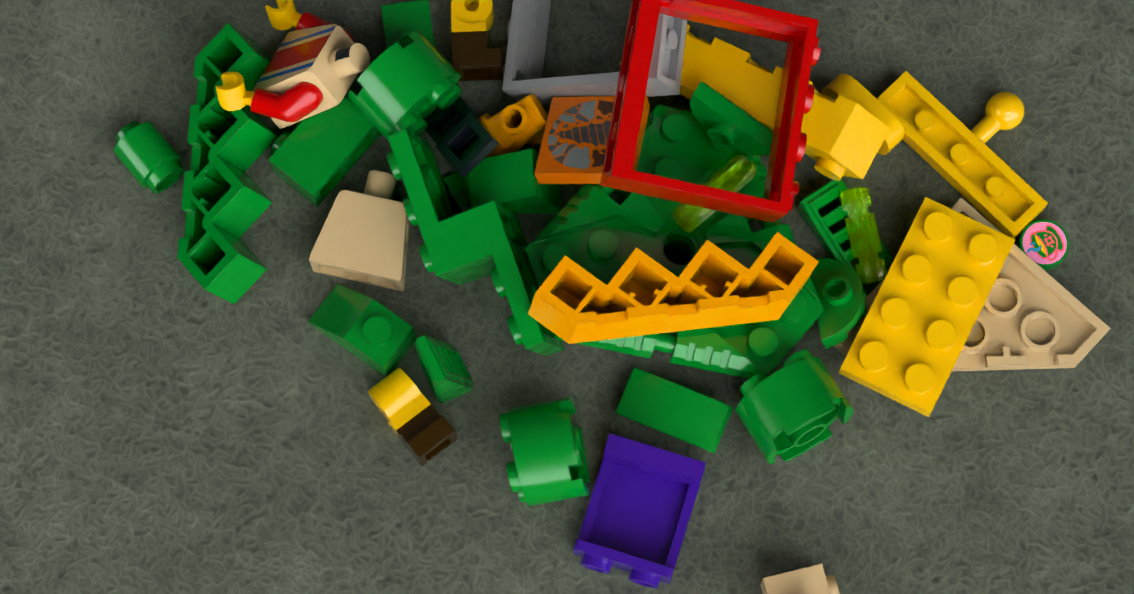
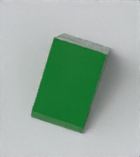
(513, 184)

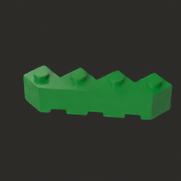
(217, 191)

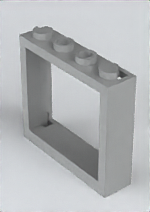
(526, 56)

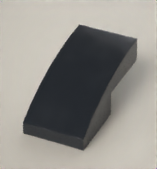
(461, 136)

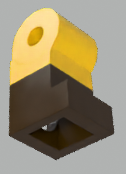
(470, 48)
(412, 416)

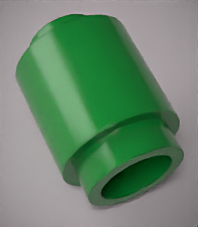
(148, 156)

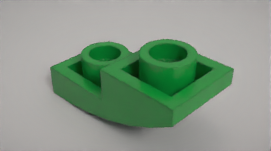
(674, 410)

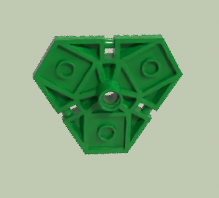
(604, 234)

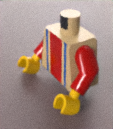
(305, 73)

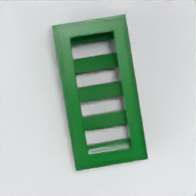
(819, 225)
(443, 368)

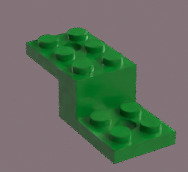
(468, 243)

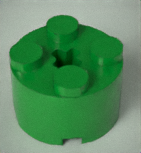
(406, 87)
(792, 407)
(546, 452)

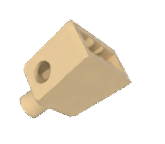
(365, 236)

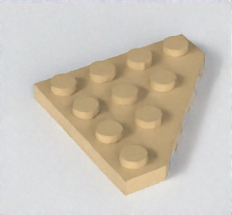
(1024, 321)

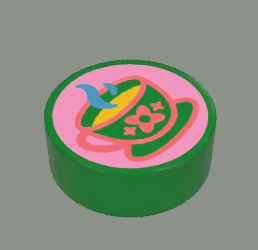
(1044, 243)

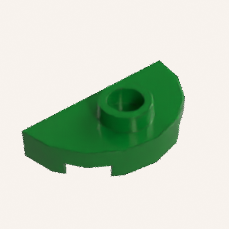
(729, 124)
(841, 299)

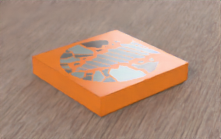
(578, 138)

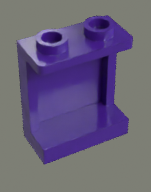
(639, 511)

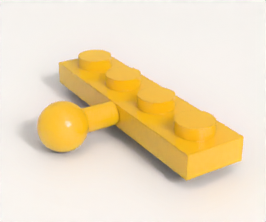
(962, 154)

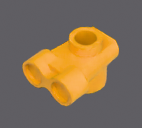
(506, 129)

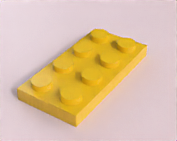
(926, 306)

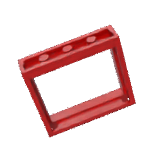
(794, 101)

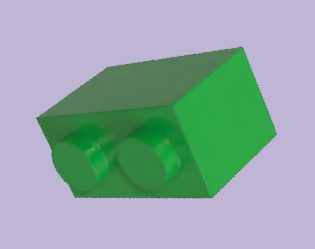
(322, 150)

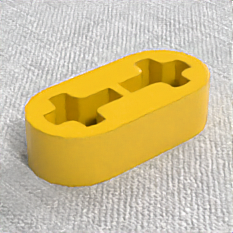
(850, 88)

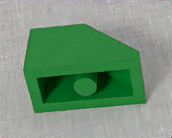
(364, 328)

